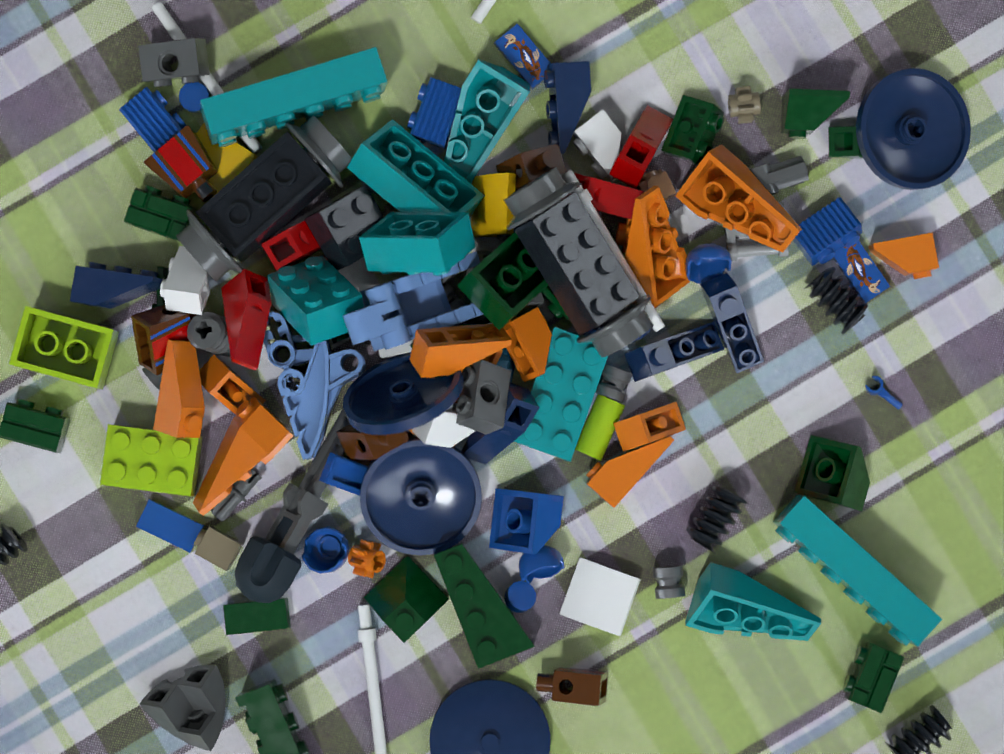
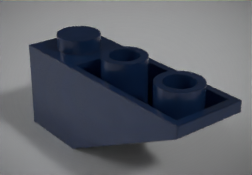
(568, 93)
(109, 288)
(732, 322)
(674, 351)
(519, 413)

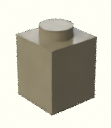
(217, 547)

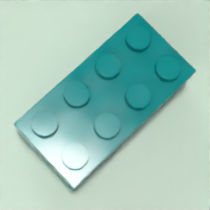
(411, 174)
(563, 395)

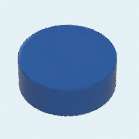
(191, 95)
(520, 597)

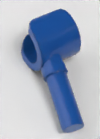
(882, 392)

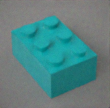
(417, 242)
(314, 298)

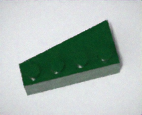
(483, 615)
(271, 720)

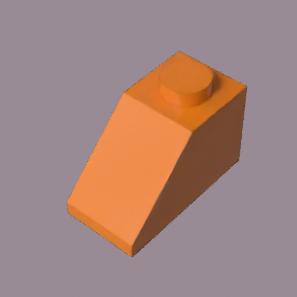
(909, 255)
(529, 343)
(226, 384)
(649, 426)

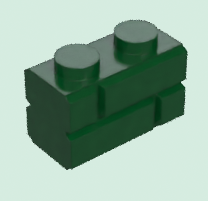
(158, 214)
(34, 427)
(873, 676)

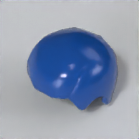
(707, 262)
(325, 550)
(542, 565)

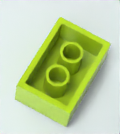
(64, 347)
(150, 461)

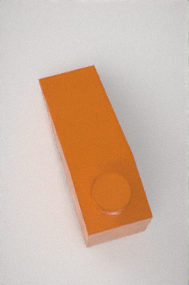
(453, 348)
(180, 393)
(621, 473)

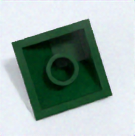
(807, 109)
(834, 473)
(406, 599)

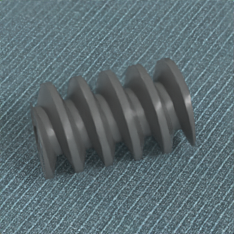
(209, 333)

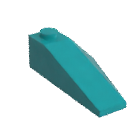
(483, 113)
(738, 603)

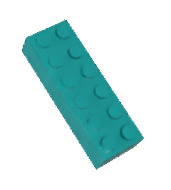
(293, 96)
(857, 570)

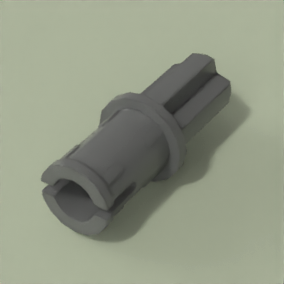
(239, 491)

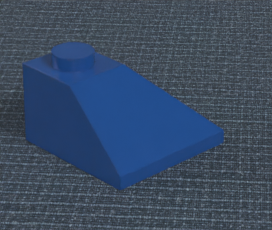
(524, 520)

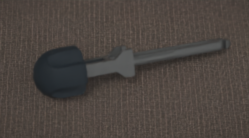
(269, 563)

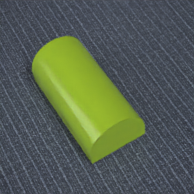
(599, 427)

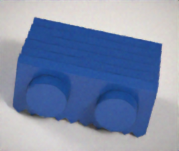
(436, 112)
(151, 119)
(827, 232)

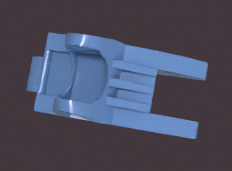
(407, 304)
(318, 388)

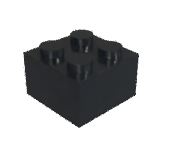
(341, 225)

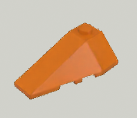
(733, 196)
(654, 249)
(251, 438)

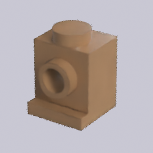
(659, 179)

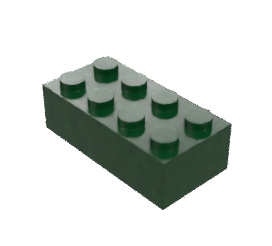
(504, 282)

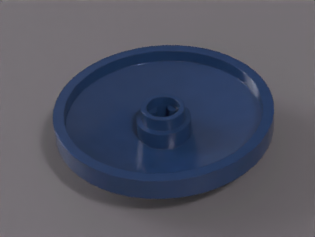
(913, 129)
(397, 399)
(420, 497)
(490, 719)

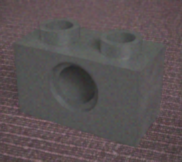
(156, 61)
(483, 397)

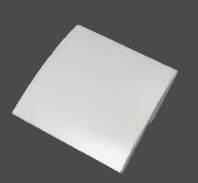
(600, 596)

